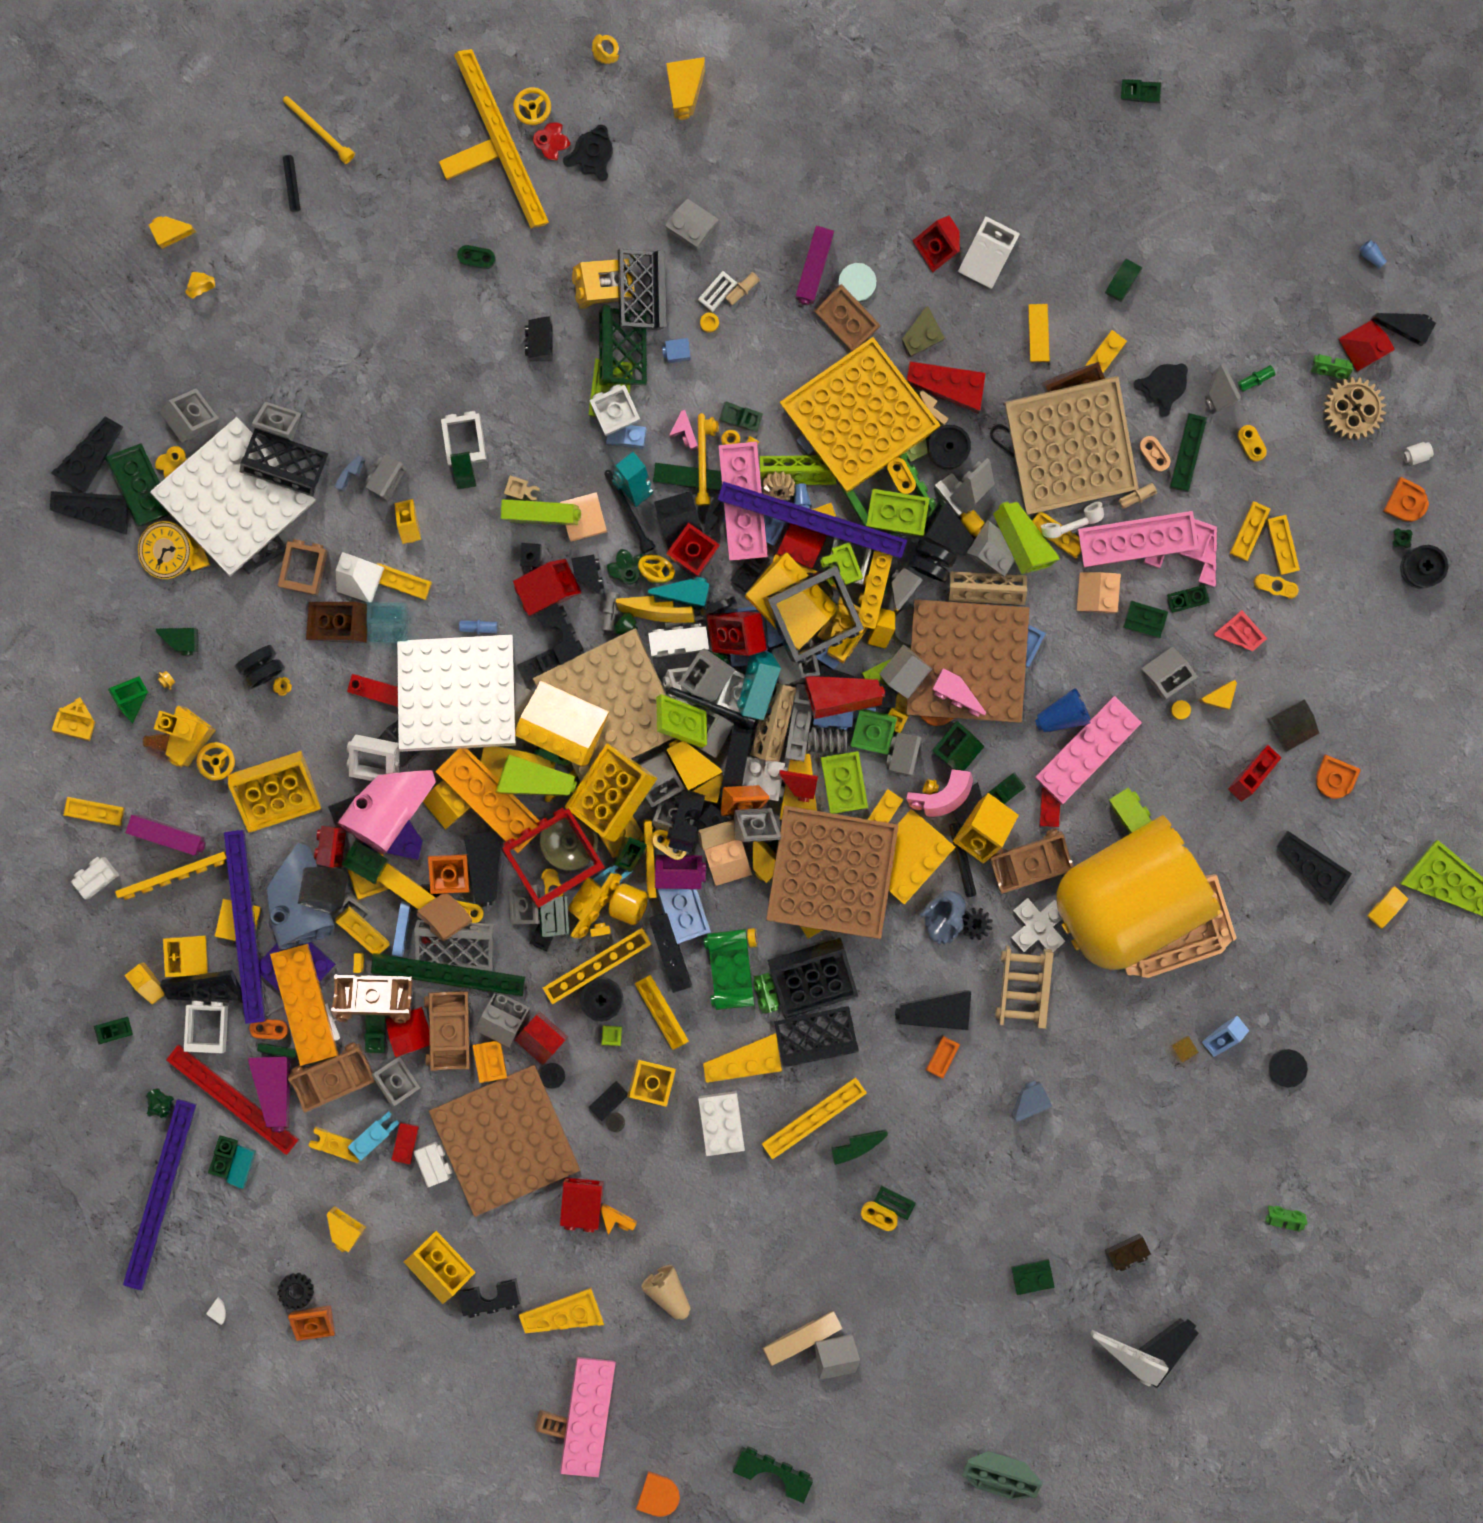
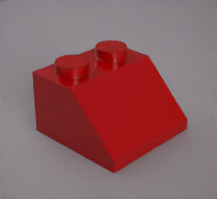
(802, 545)

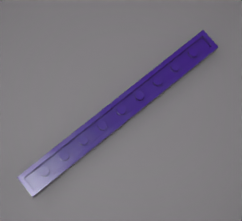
(812, 520)
(244, 926)
(159, 1194)

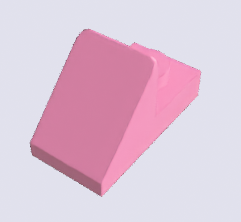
(683, 426)

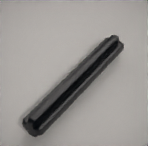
(963, 863)

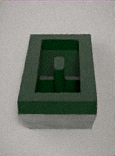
(629, 853)
(113, 1030)

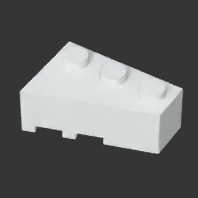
(678, 641)

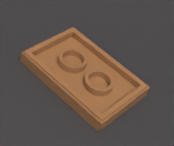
(847, 317)

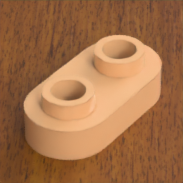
(1155, 453)

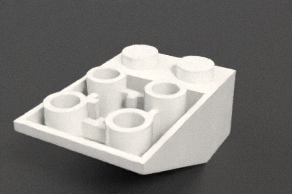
(988, 252)

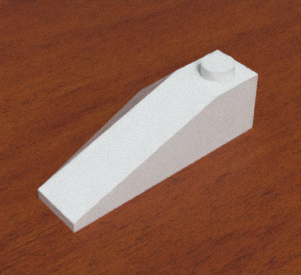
(1146, 1367)

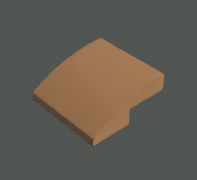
(444, 916)

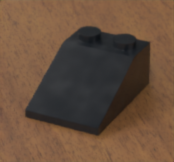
(675, 514)

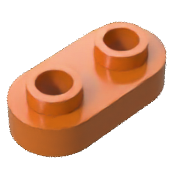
(269, 1029)

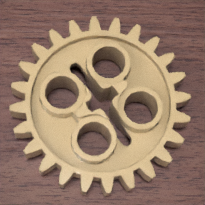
(1340, 418)

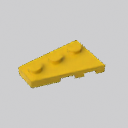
(841, 623)

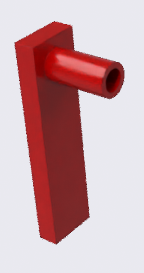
(373, 690)

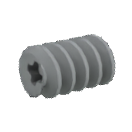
(827, 739)

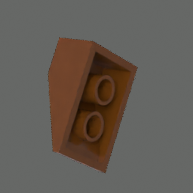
(1075, 377)
(337, 622)

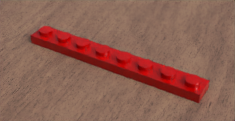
(230, 1098)

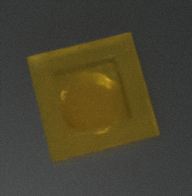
(1184, 1048)

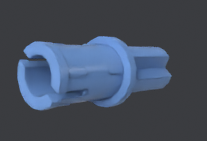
(478, 626)

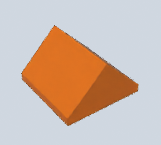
(742, 798)
(449, 874)
(312, 1323)

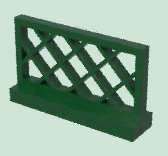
(606, 348)

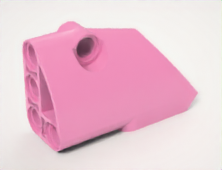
(389, 805)

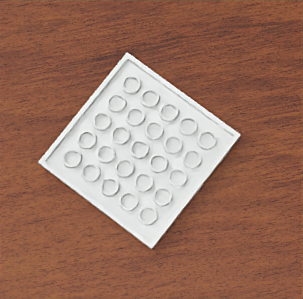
(225, 508)
(456, 693)

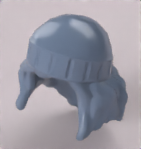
(945, 916)

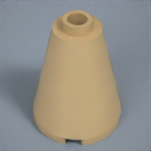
(667, 1292)

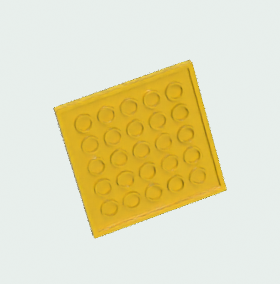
(860, 414)

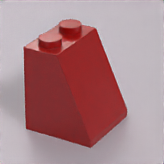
(546, 586)
(541, 1038)
(581, 1204)

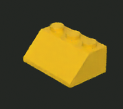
(439, 1267)

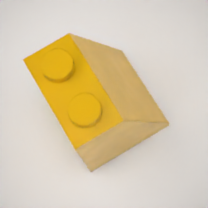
(685, 84)
(183, 751)
(691, 764)
(986, 828)

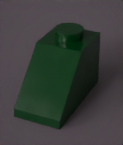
(180, 639)

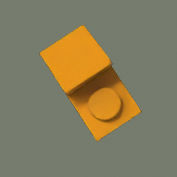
(612, 1215)

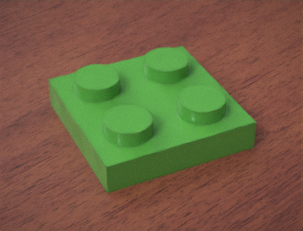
(873, 731)

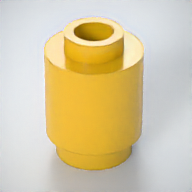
(972, 522)

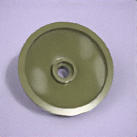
(561, 854)

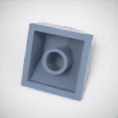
(1031, 1101)

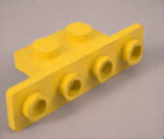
(874, 590)
(590, 901)

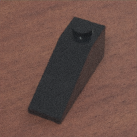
(1410, 326)

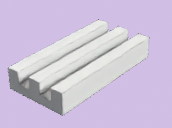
(707, 303)

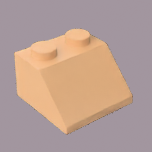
(1098, 592)
(728, 862)

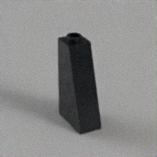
(736, 756)
(484, 865)
(940, 1011)
(1171, 1343)

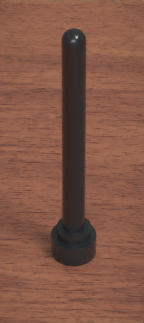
(645, 543)
(747, 722)

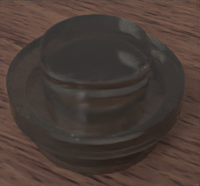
(615, 1122)

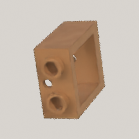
(316, 548)

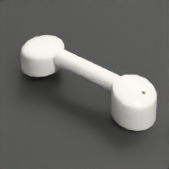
(1093, 514)

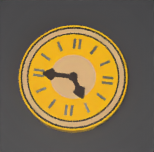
(165, 550)

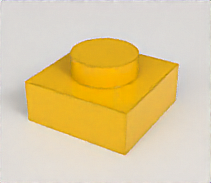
(600, 929)

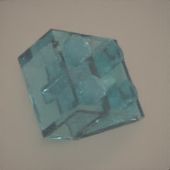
(387, 622)

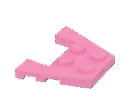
(1206, 553)

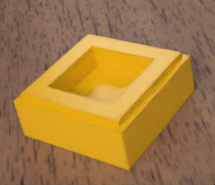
(358, 963)

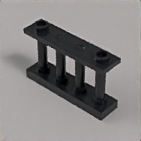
(670, 953)

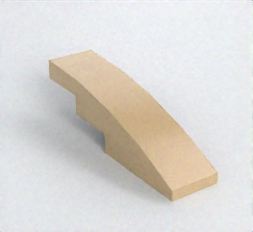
(802, 1338)

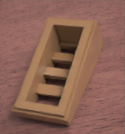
(551, 1416)

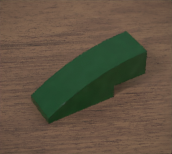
(858, 1146)

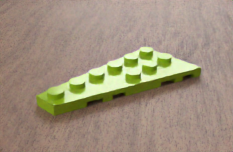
(1447, 879)

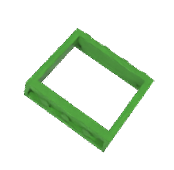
(920, 488)

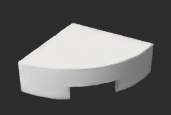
(217, 1311)

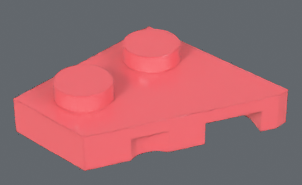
(1242, 632)

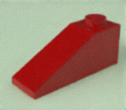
(1254, 774)

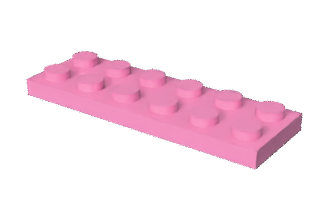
(744, 528)
(1138, 539)
(1088, 750)
(587, 1417)

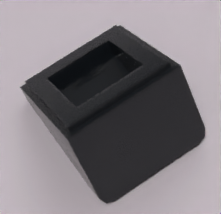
(540, 942)

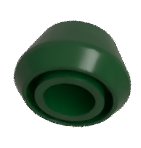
(625, 624)

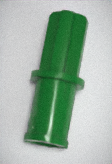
(1256, 378)

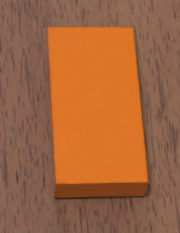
(942, 1057)

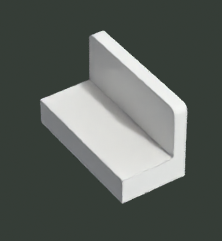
(945, 490)

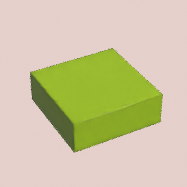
(611, 1035)

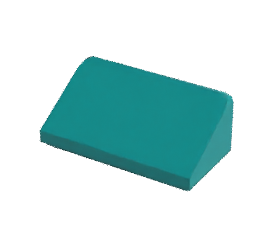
(241, 1166)

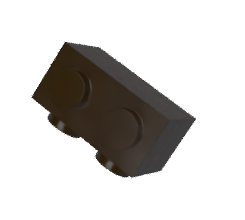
(1128, 1252)

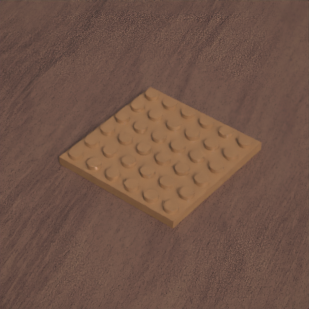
(979, 645)
(832, 872)
(504, 1140)

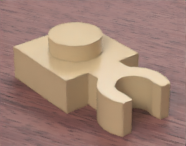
(518, 488)

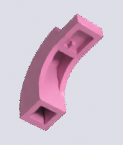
(946, 800)

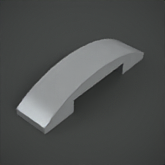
(799, 726)

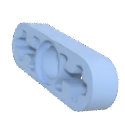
(401, 929)

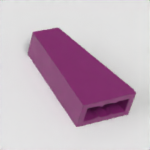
(814, 265)
(165, 834)
(273, 1089)

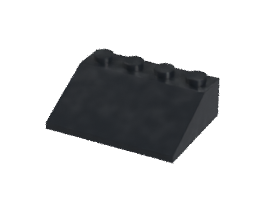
(812, 978)

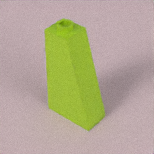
(540, 512)
(1024, 539)
(533, 779)

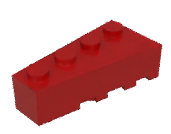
(949, 384)

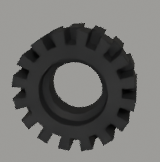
(283, 1291)

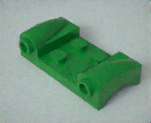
(730, 969)

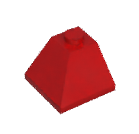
(939, 242)
(1366, 345)
(693, 550)
(800, 784)
(409, 1035)

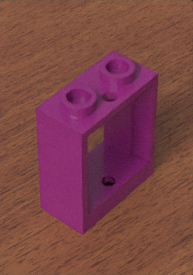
(680, 874)

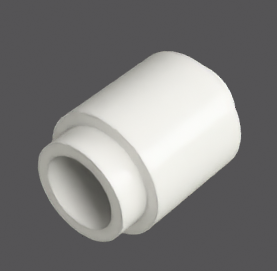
(1418, 453)

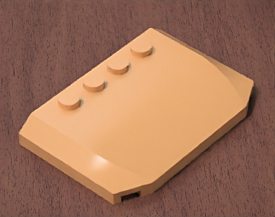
(1196, 945)

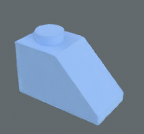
(629, 436)
(1226, 1036)

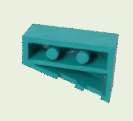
(631, 477)
(758, 685)

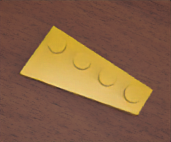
(750, 1060)
(565, 1313)

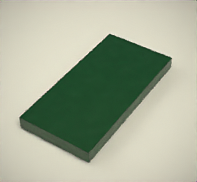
(136, 480)

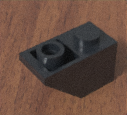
(586, 572)

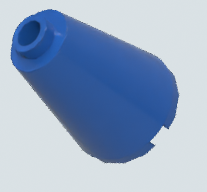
(1064, 713)

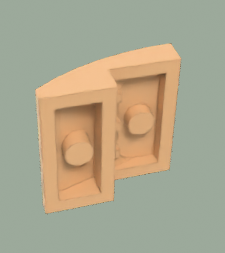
(591, 519)

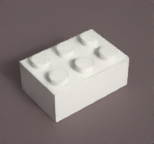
(721, 1123)

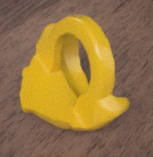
(599, 53)
(199, 284)

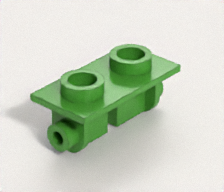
(1340, 368)
(766, 1001)
(1277, 1216)

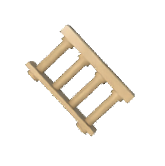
(1042, 978)

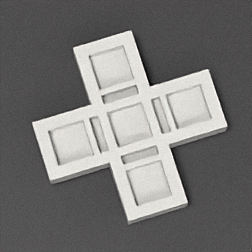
(1038, 926)

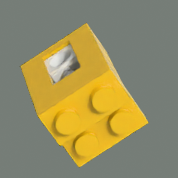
(590, 285)

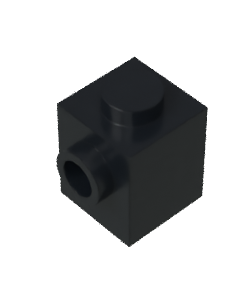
(530, 556)
(712, 817)

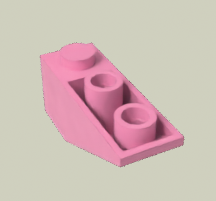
(954, 688)

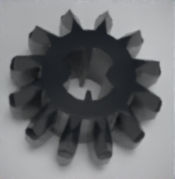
(983, 923)

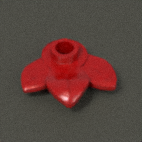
(554, 140)

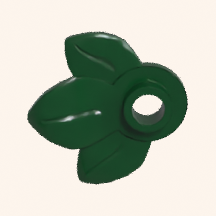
(624, 564)

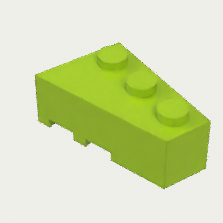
(1129, 810)

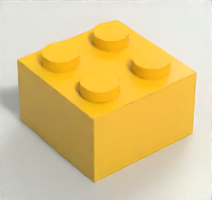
(651, 1083)

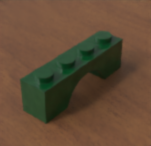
(751, 1463)

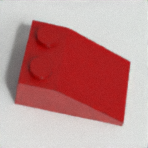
(737, 633)
(330, 846)

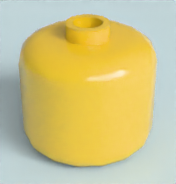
(628, 904)

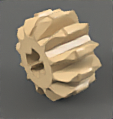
(779, 486)

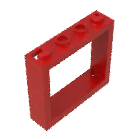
(542, 825)

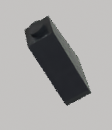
(947, 529)

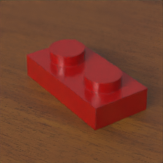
(1049, 810)
(405, 1143)

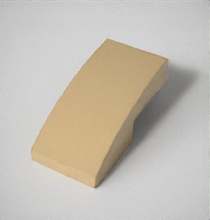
(930, 403)

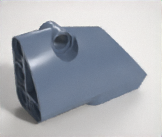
(299, 922)

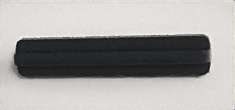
(291, 183)

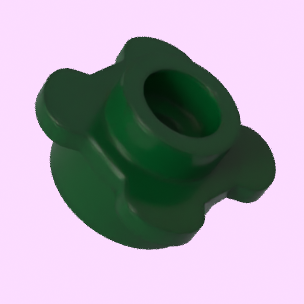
(1407, 534)

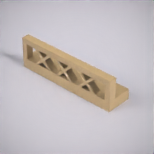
(988, 591)
(776, 723)

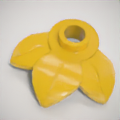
(168, 463)

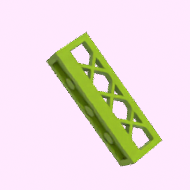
(810, 475)

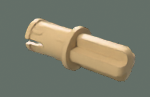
(742, 288)
(1138, 495)

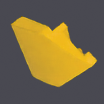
(74, 721)

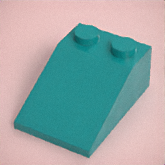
(686, 592)

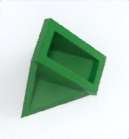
(129, 696)

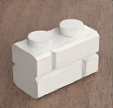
(94, 878)
(432, 1164)

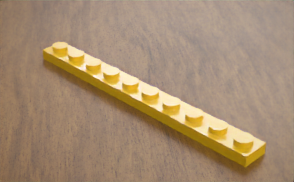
(501, 138)

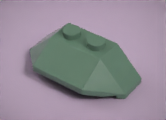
(1002, 1476)

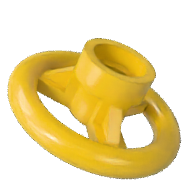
(532, 113)
(653, 572)
(226, 752)

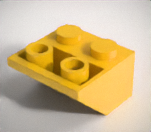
(185, 956)

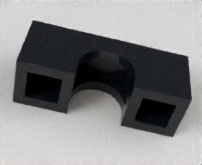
(555, 618)
(682, 833)
(473, 1303)

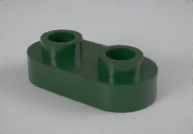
(477, 256)

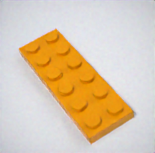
(478, 788)
(304, 1004)

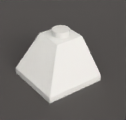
(357, 577)

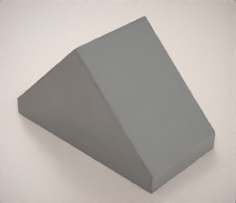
(356, 905)

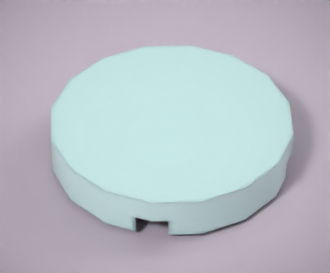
(858, 280)

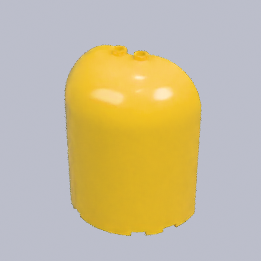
(1135, 897)

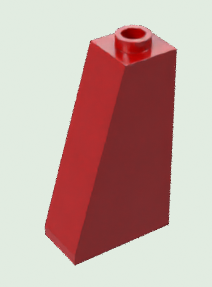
(842, 695)

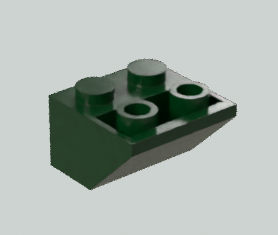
(958, 747)

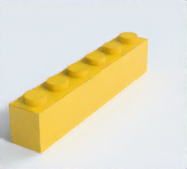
(597, 965)

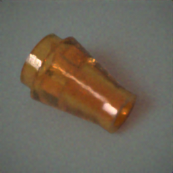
(156, 741)

